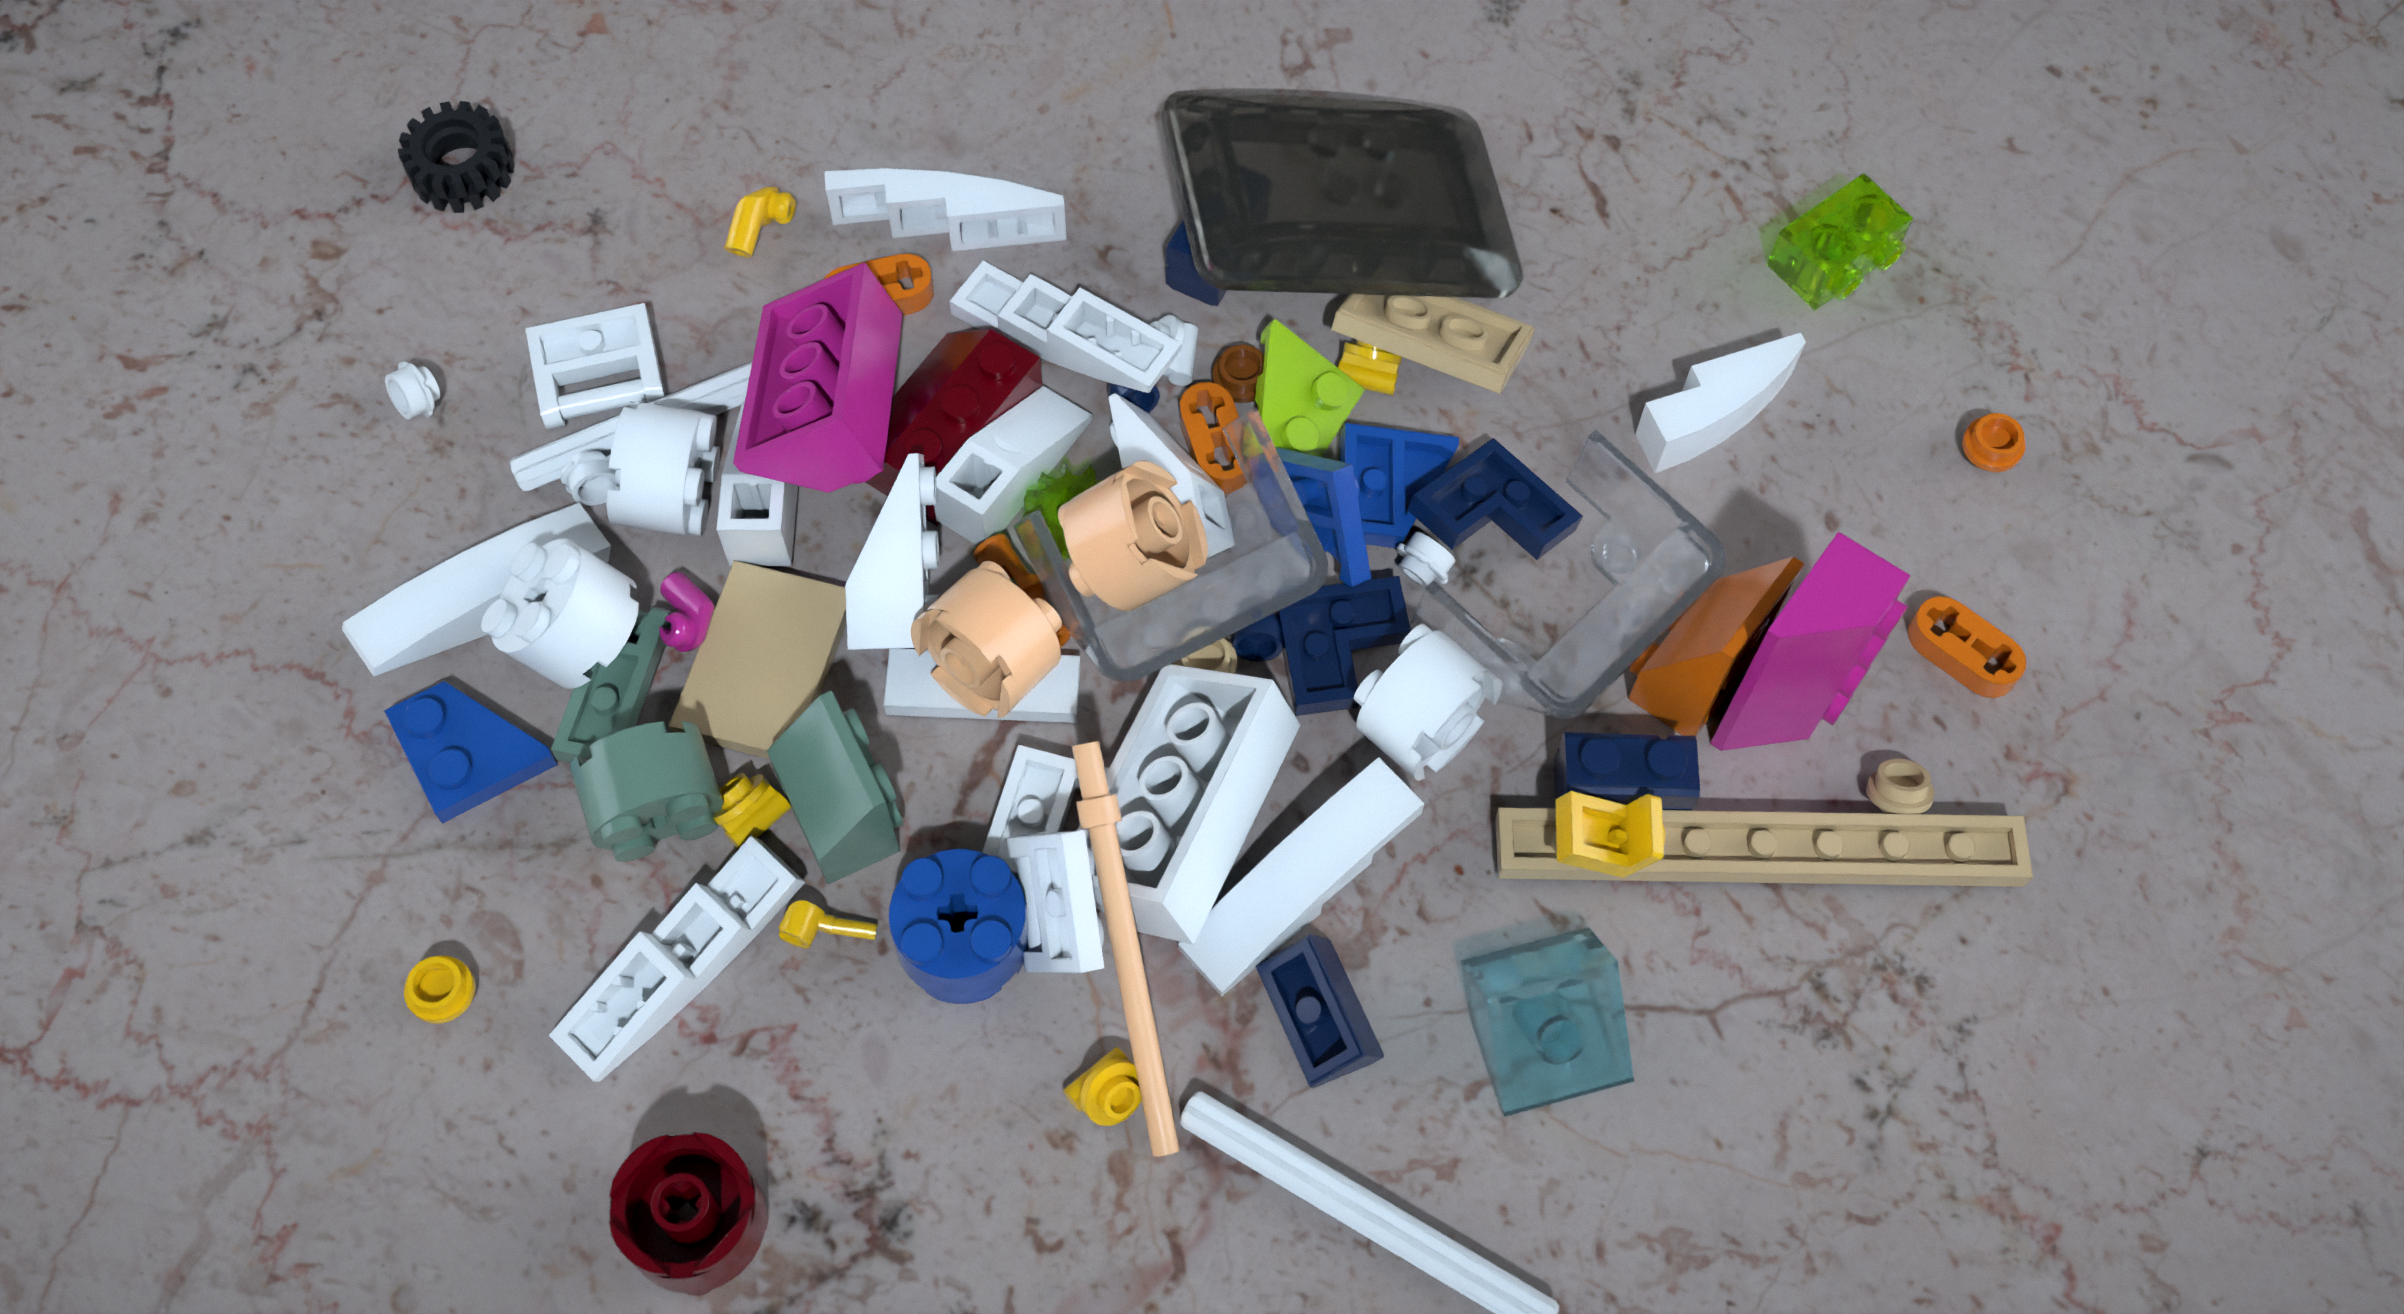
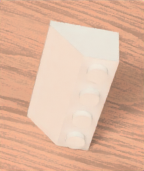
(1192, 790)

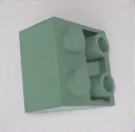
(836, 789)

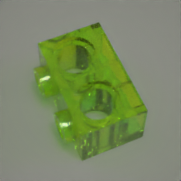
(1840, 242)

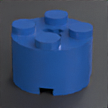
(952, 889)

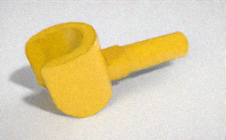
(805, 919)

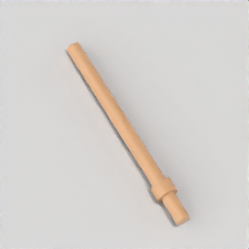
(1099, 814)

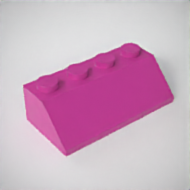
(822, 384)
(1816, 648)

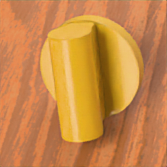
(1370, 367)
(749, 808)
(1106, 1090)

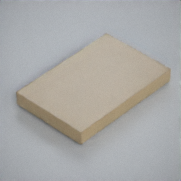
(1439, 334)
(761, 658)

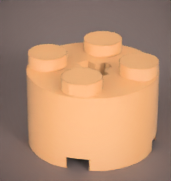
(1132, 537)
(988, 640)

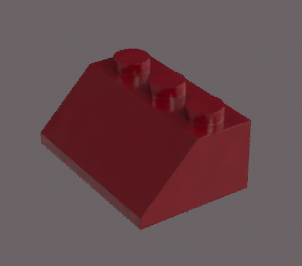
(952, 397)

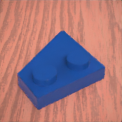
(1389, 471)
(1332, 504)
(463, 749)

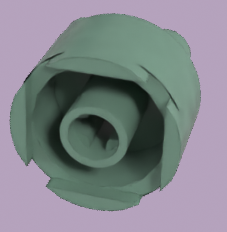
(647, 789)

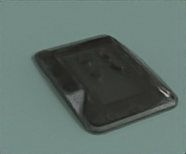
(1338, 194)

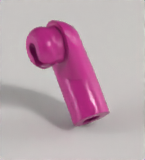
(692, 615)

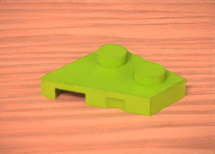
(1301, 393)

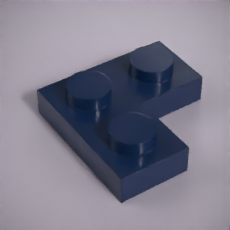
(1496, 489)
(1324, 631)

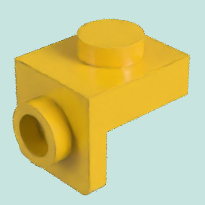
(1609, 834)

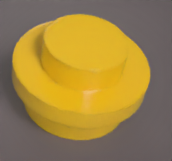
(439, 989)

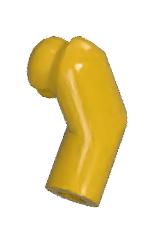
(756, 212)

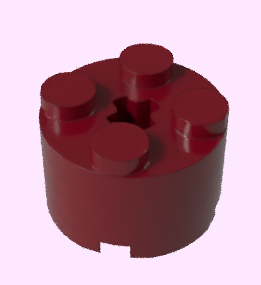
(679, 1252)

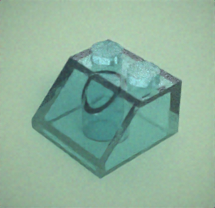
(1549, 1020)

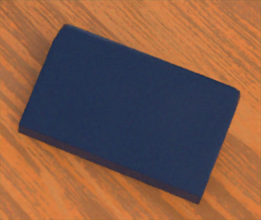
(1319, 1010)

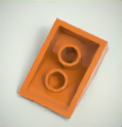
(1711, 646)

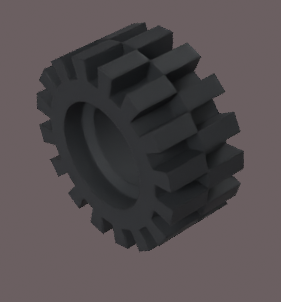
(452, 131)

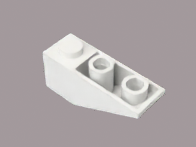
(1144, 439)
(998, 464)
(755, 515)
(891, 574)

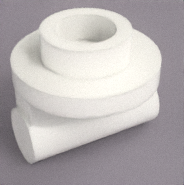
(1181, 369)

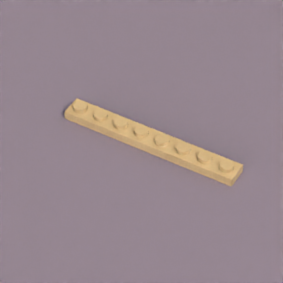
(1794, 848)

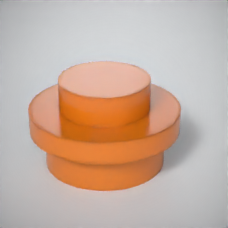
(1994, 442)

